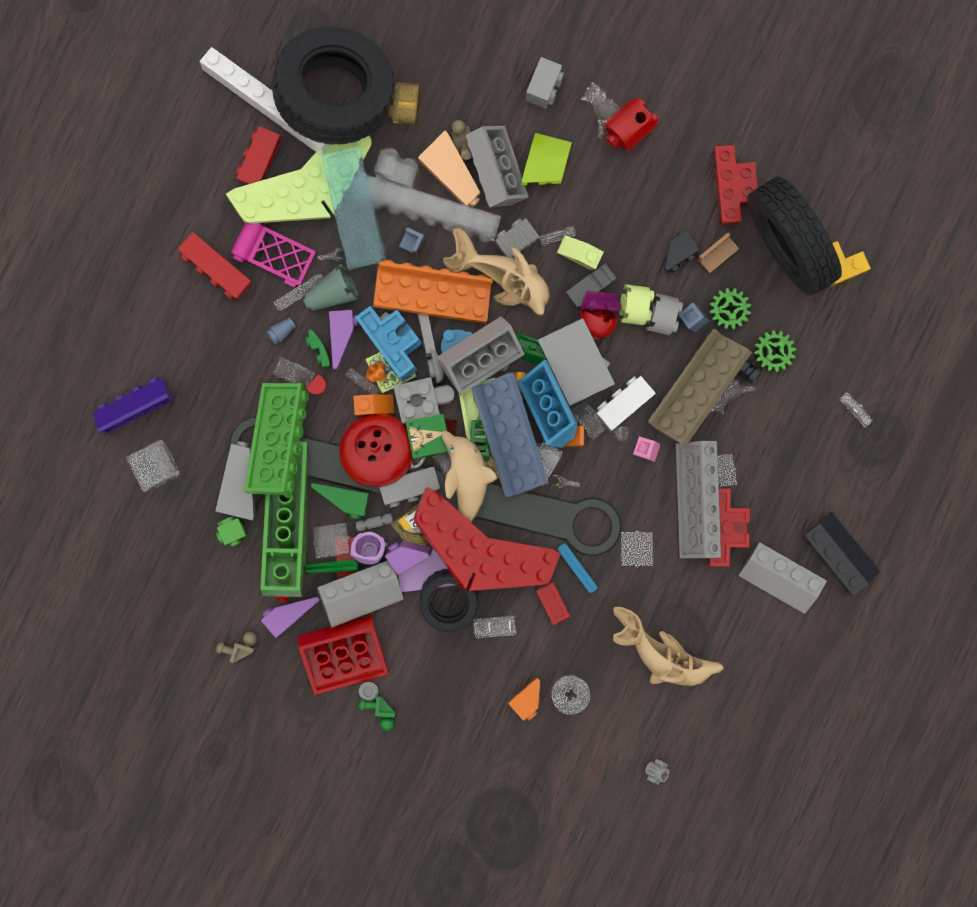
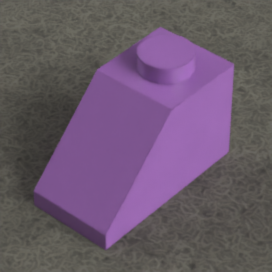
(406, 555)

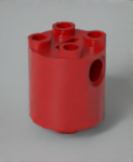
(624, 128)

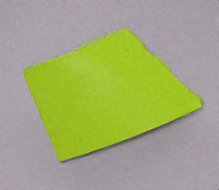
(546, 160)

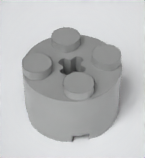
(664, 314)

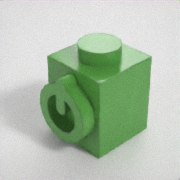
(231, 531)

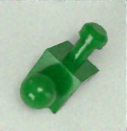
(382, 710)

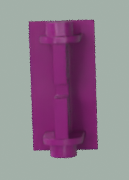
(601, 301)

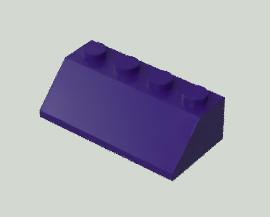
(133, 406)

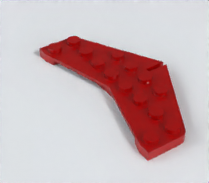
(470, 552)

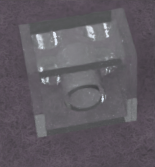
(153, 466)

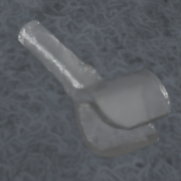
(331, 255)
(562, 482)

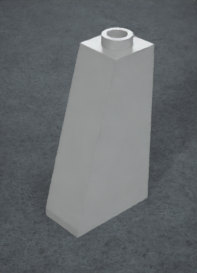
(232, 497)

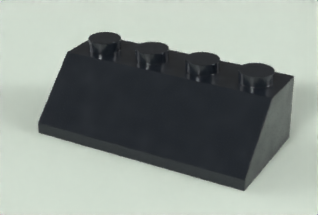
(841, 554)

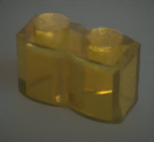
(405, 103)

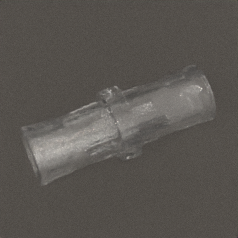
(856, 409)

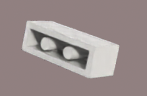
(625, 402)

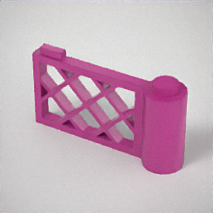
(249, 242)

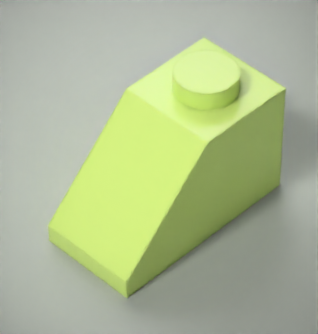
(580, 252)

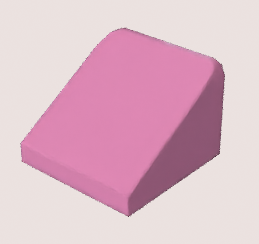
(646, 449)

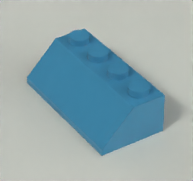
(548, 406)

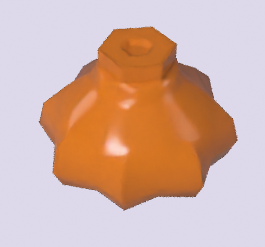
(376, 372)

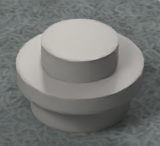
(368, 691)

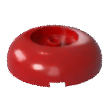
(389, 465)

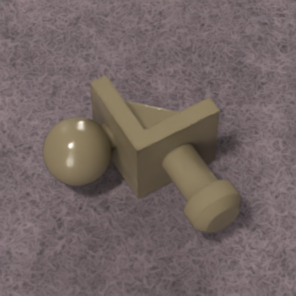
(459, 133)
(239, 650)

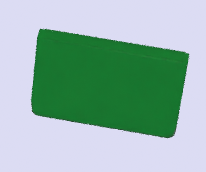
(532, 349)

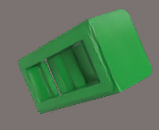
(483, 449)

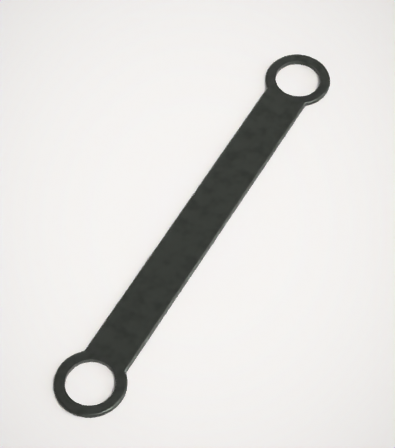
(522, 511)

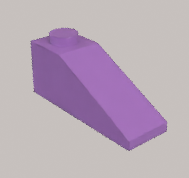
(341, 331)
(282, 617)

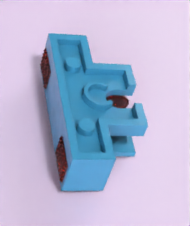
(392, 338)

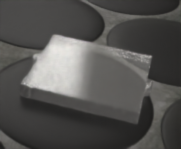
(726, 470)
(331, 541)
(636, 548)

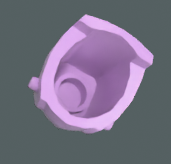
(368, 548)

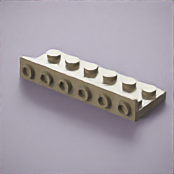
(699, 387)

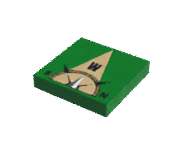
(426, 436)

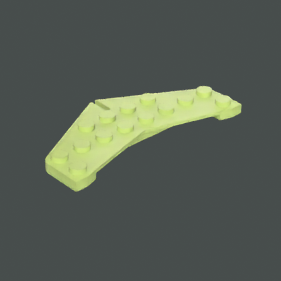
(291, 195)

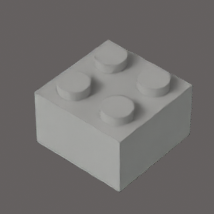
(543, 83)

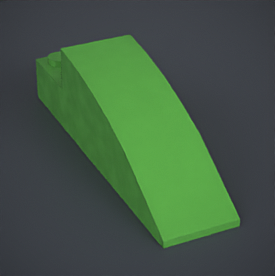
(286, 536)

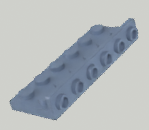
(509, 435)

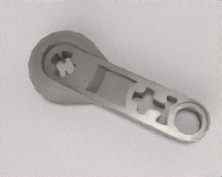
(434, 366)

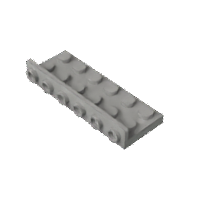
(698, 500)

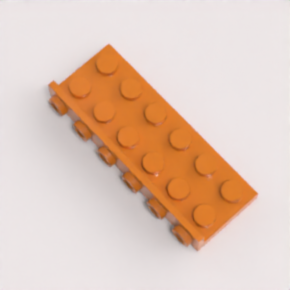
(432, 292)

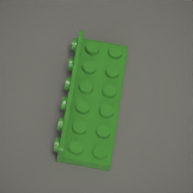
(276, 439)

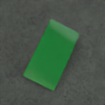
(316, 344)

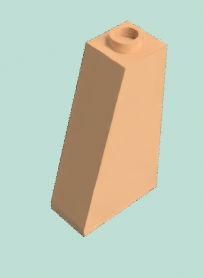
(449, 169)

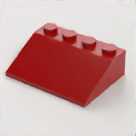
(342, 655)

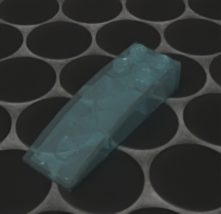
(354, 208)

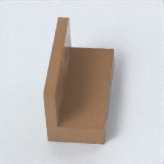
(718, 253)

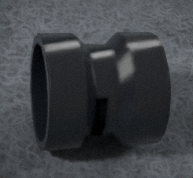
(749, 371)

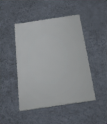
(576, 361)

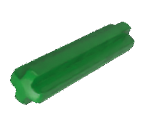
(332, 567)

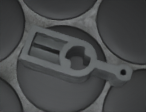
(593, 282)

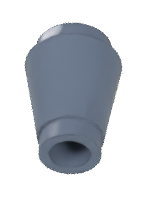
(280, 330)

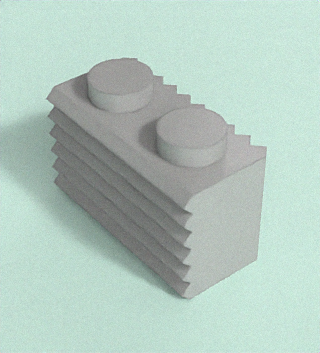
(520, 236)

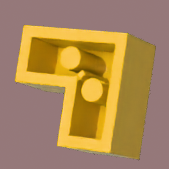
(850, 266)

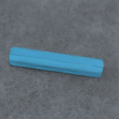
(577, 568)

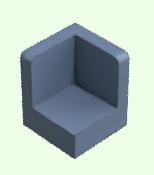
(412, 241)
(694, 317)

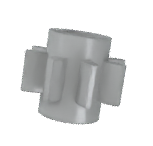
(657, 771)

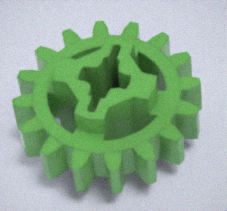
(728, 300)
(767, 345)

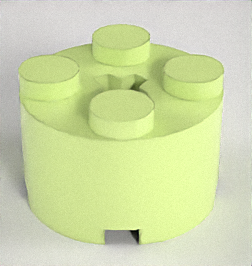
(636, 305)

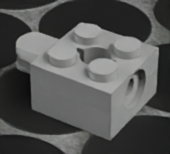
(421, 399)

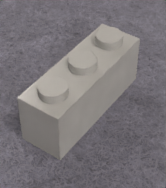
(410, 487)

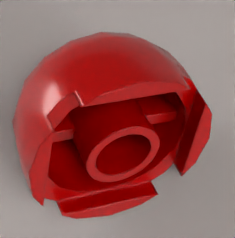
(599, 322)

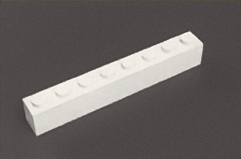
(251, 91)

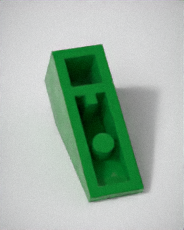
(347, 500)

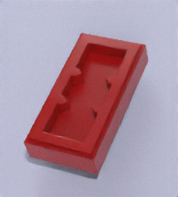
(553, 603)

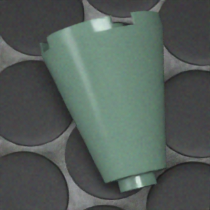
(332, 290)

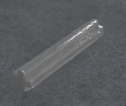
(297, 293)

